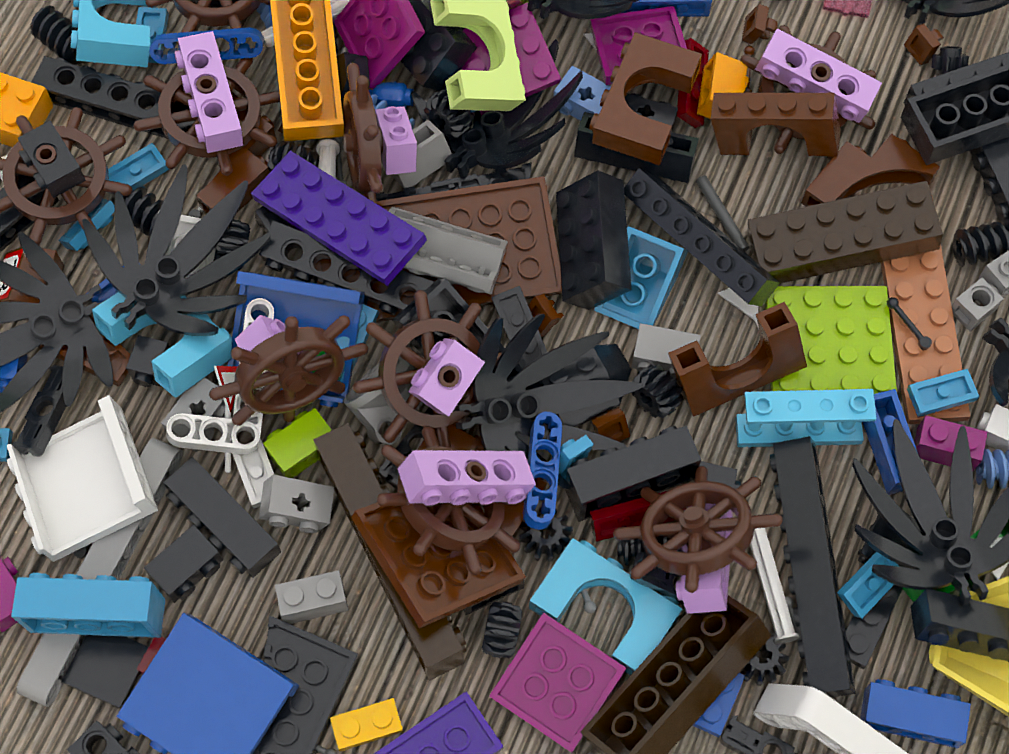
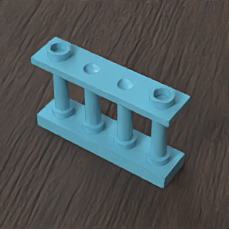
(824, 415)

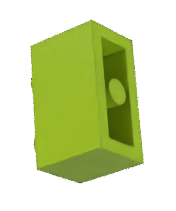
(294, 447)

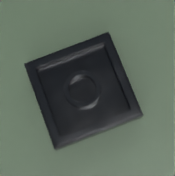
(106, 668)

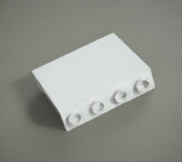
(82, 483)

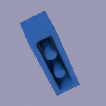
(881, 437)
(916, 713)

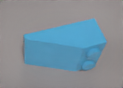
(653, 274)

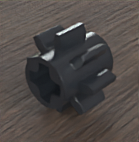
(949, 59)

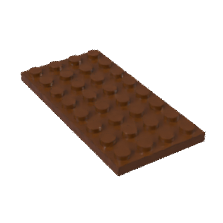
(504, 210)

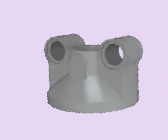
(372, 407)

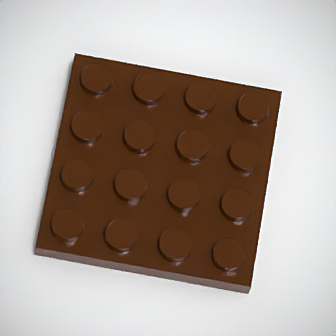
(438, 580)

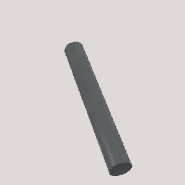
(721, 212)

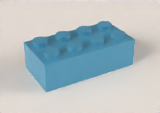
(89, 605)

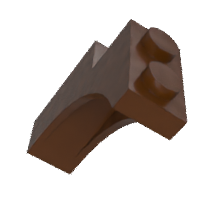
(246, 165)
(856, 171)

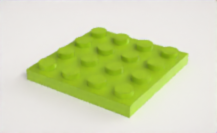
(842, 337)

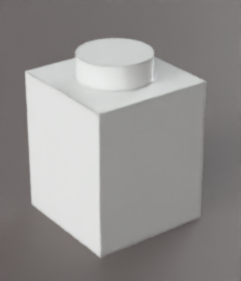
(997, 426)

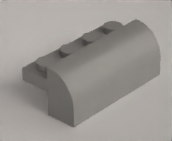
(455, 253)

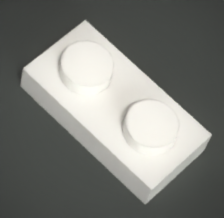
(254, 471)

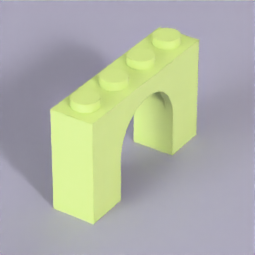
(483, 90)

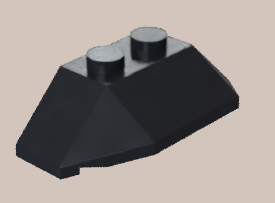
(599, 363)

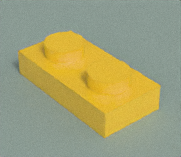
(366, 724)

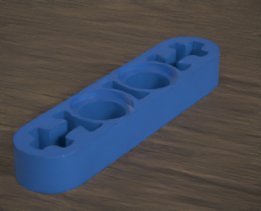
(244, 50)
(542, 469)

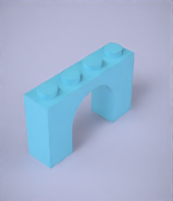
(106, 40)
(179, 365)
(583, 568)

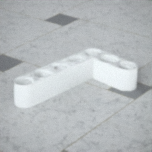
(198, 424)
(822, 717)

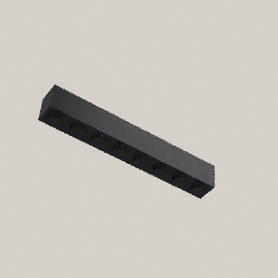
(813, 568)

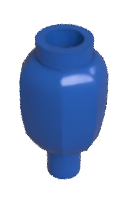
(394, 93)

